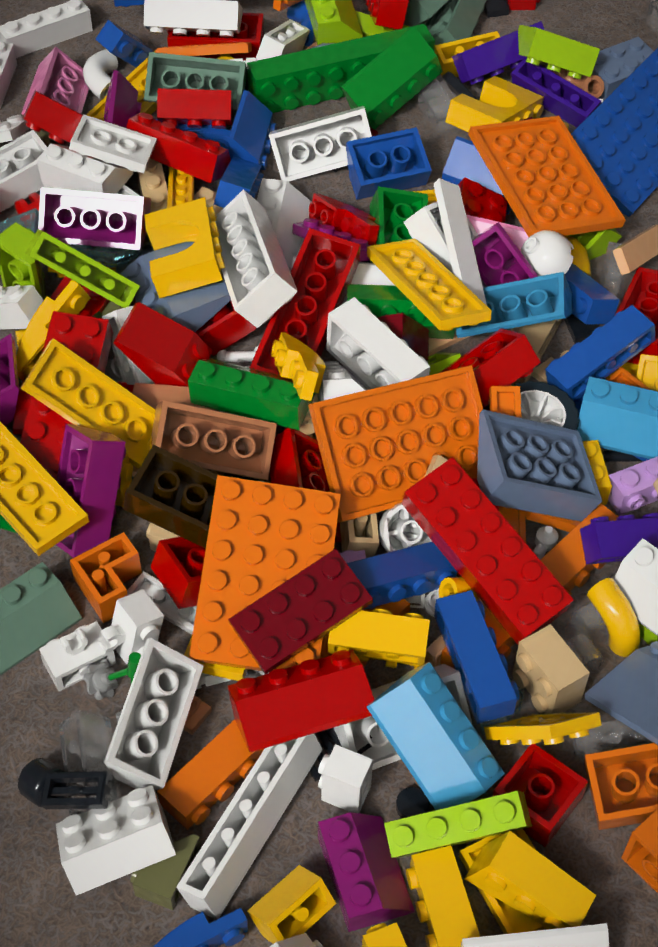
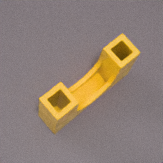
(498, 103)
(195, 265)

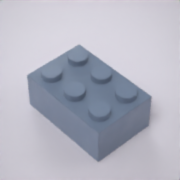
(619, 62)

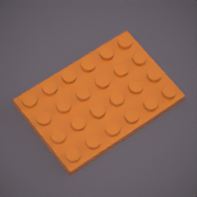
(546, 176)
(386, 437)
(253, 545)

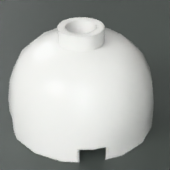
(548, 252)
(400, 530)

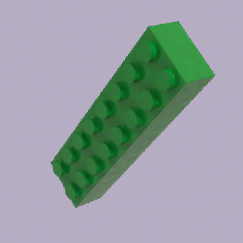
(317, 72)

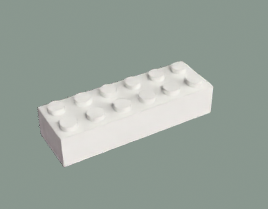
(253, 260)

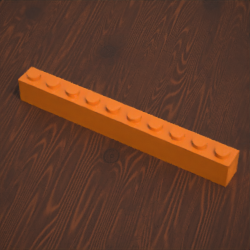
(224, 762)

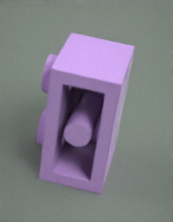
(634, 486)

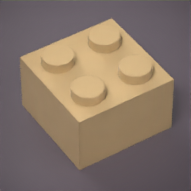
(549, 671)

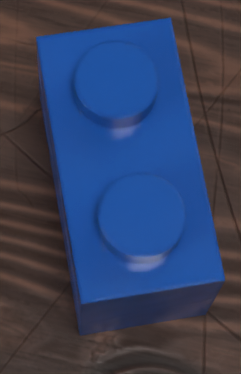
(123, 44)

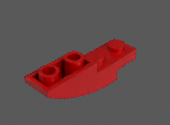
(344, 218)

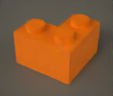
(104, 570)

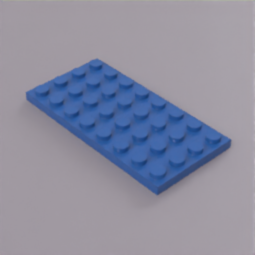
(623, 138)

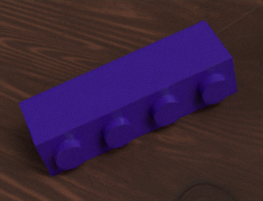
(489, 57)
(559, 94)
(613, 540)

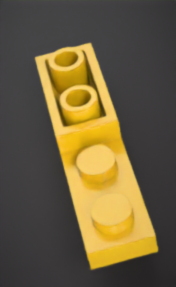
(70, 301)
(300, 364)

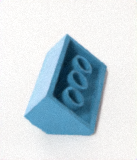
(524, 304)
(620, 417)
(435, 739)

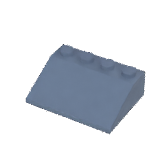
(187, 308)
(535, 467)
(631, 692)

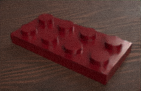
(300, 611)

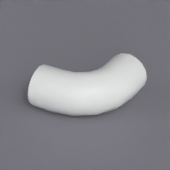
(97, 70)

